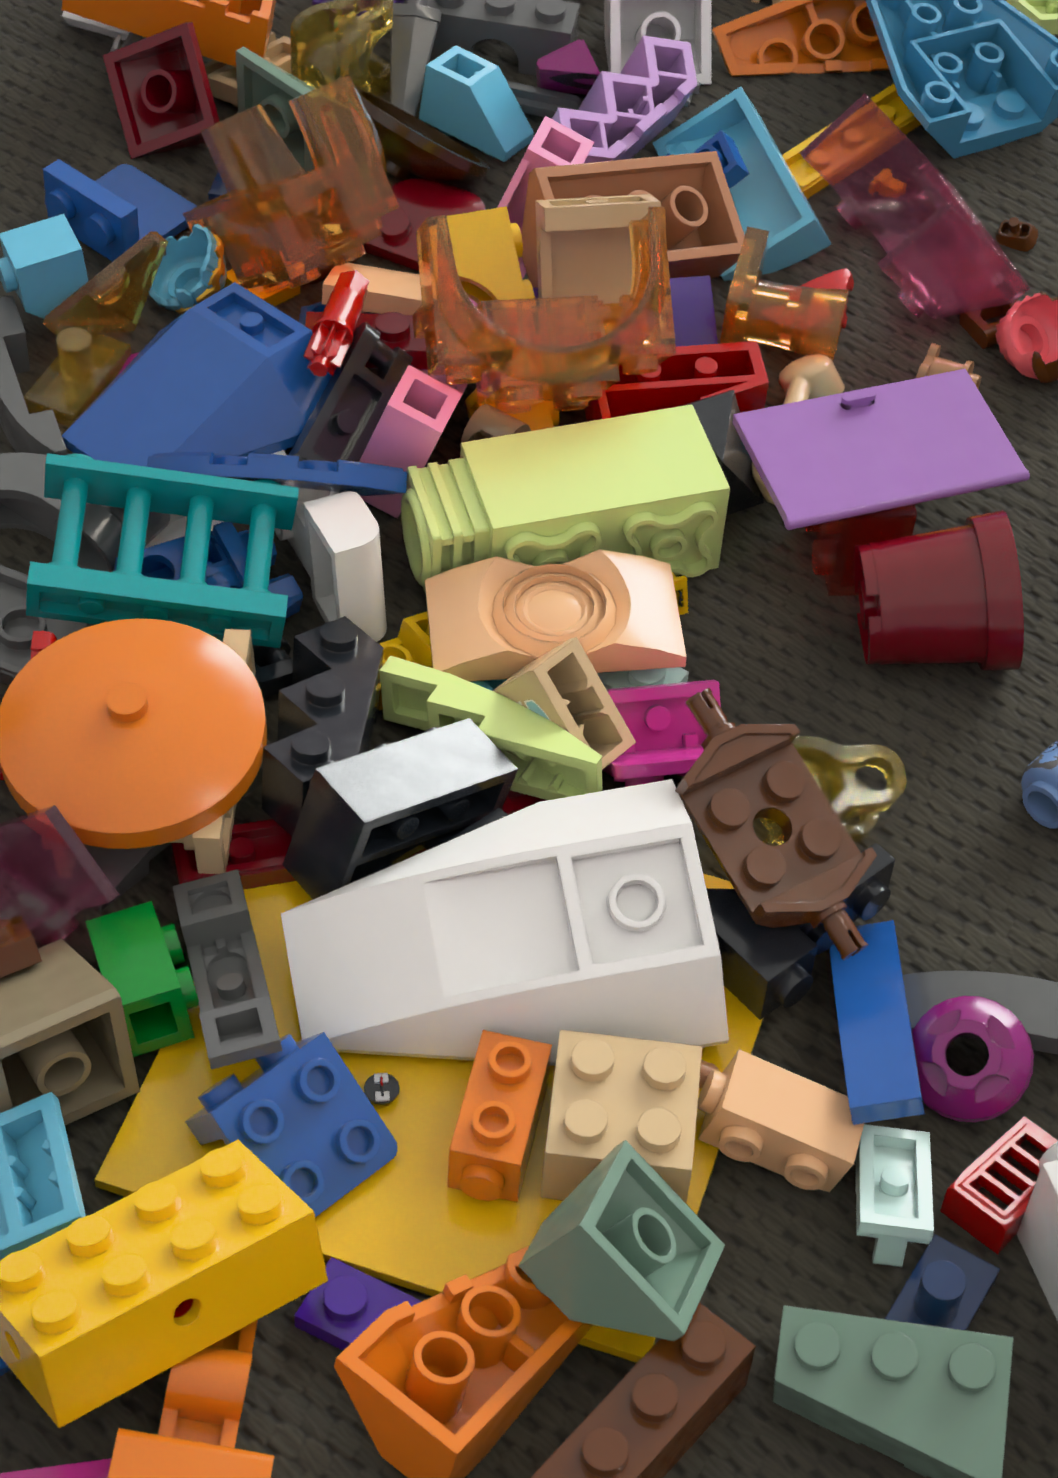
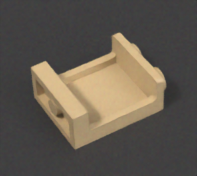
(587, 245)

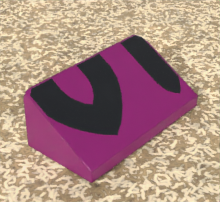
(568, 70)

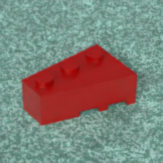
(688, 377)

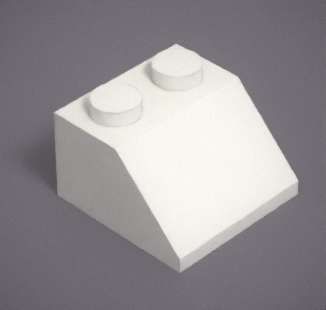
(668, 19)

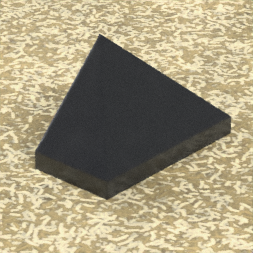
(716, 419)

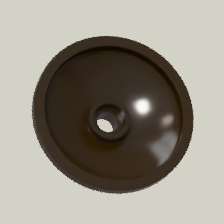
(418, 147)

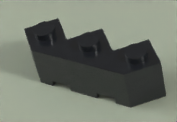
(322, 714)

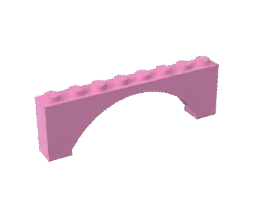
(425, 402)

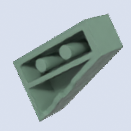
(899, 1388)

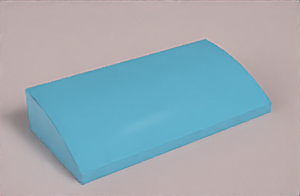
(769, 194)

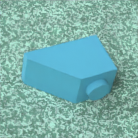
(42, 264)

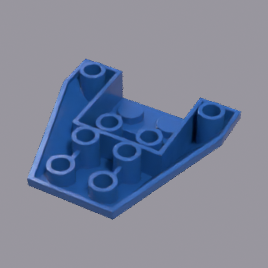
(209, 381)

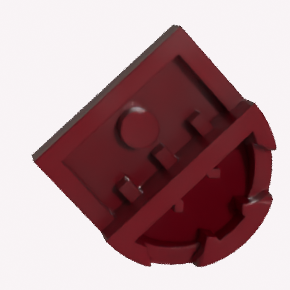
(417, 201)

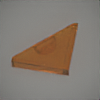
(116, 294)

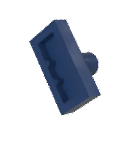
(944, 1287)

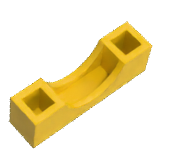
(489, 270)

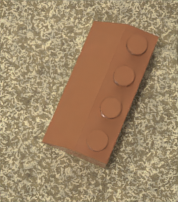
(699, 210)

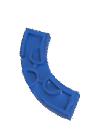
(287, 470)

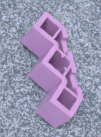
(637, 104)

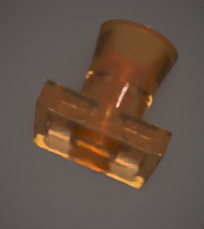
(777, 313)

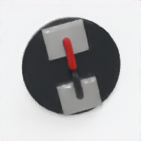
(381, 1088)

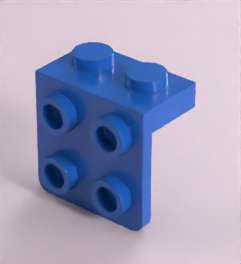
(115, 208)
(300, 1120)

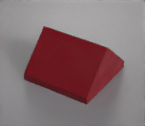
(162, 91)

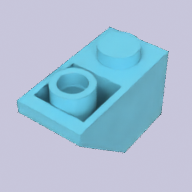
(474, 104)

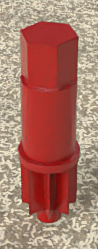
(334, 330)

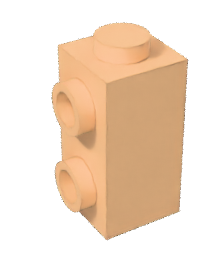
(779, 1122)

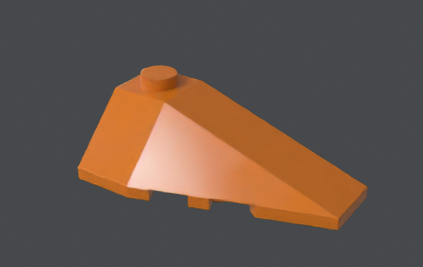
(802, 39)
(455, 1369)

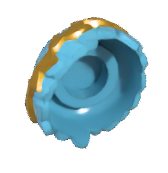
(190, 270)

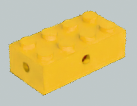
(154, 1280)

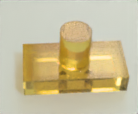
(78, 374)

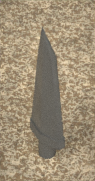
(410, 50)

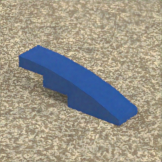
(876, 1029)

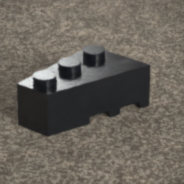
(395, 803)

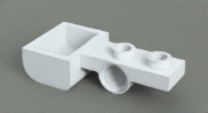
(342, 555)

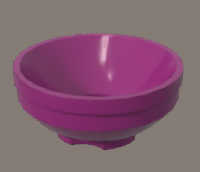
(993, 1088)

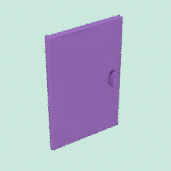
(878, 448)

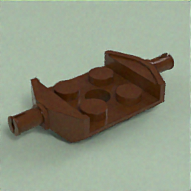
(759, 774)

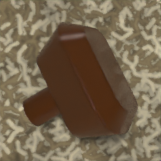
(1017, 234)

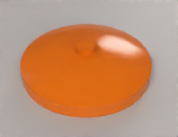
(133, 732)

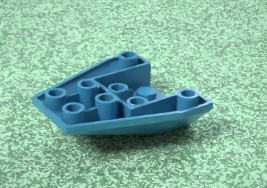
(969, 69)

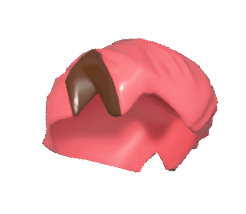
(1030, 337)

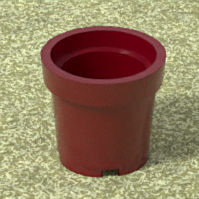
(942, 596)

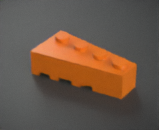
(218, 24)

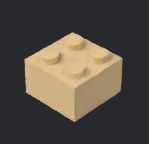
(619, 1092)

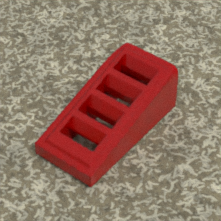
(977, 1212)

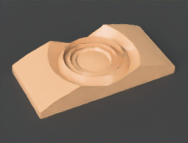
(507, 613)

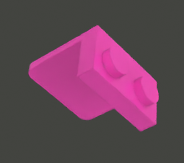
(663, 730)

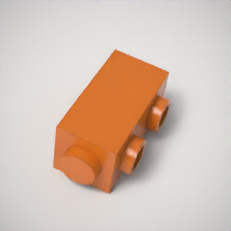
(499, 1117)

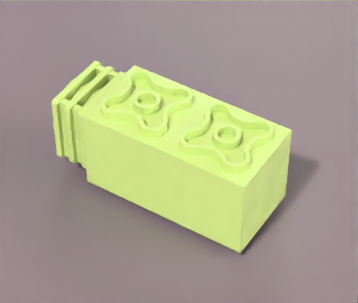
(571, 489)

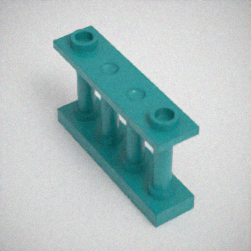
(96, 596)

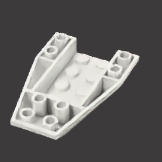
(521, 929)

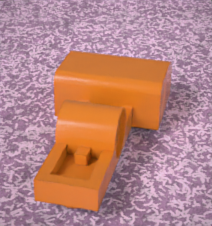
(198, 1420)

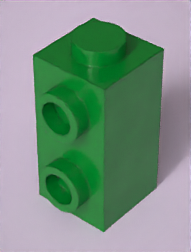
(140, 964)

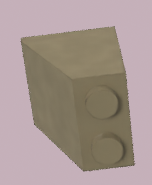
(64, 1036)

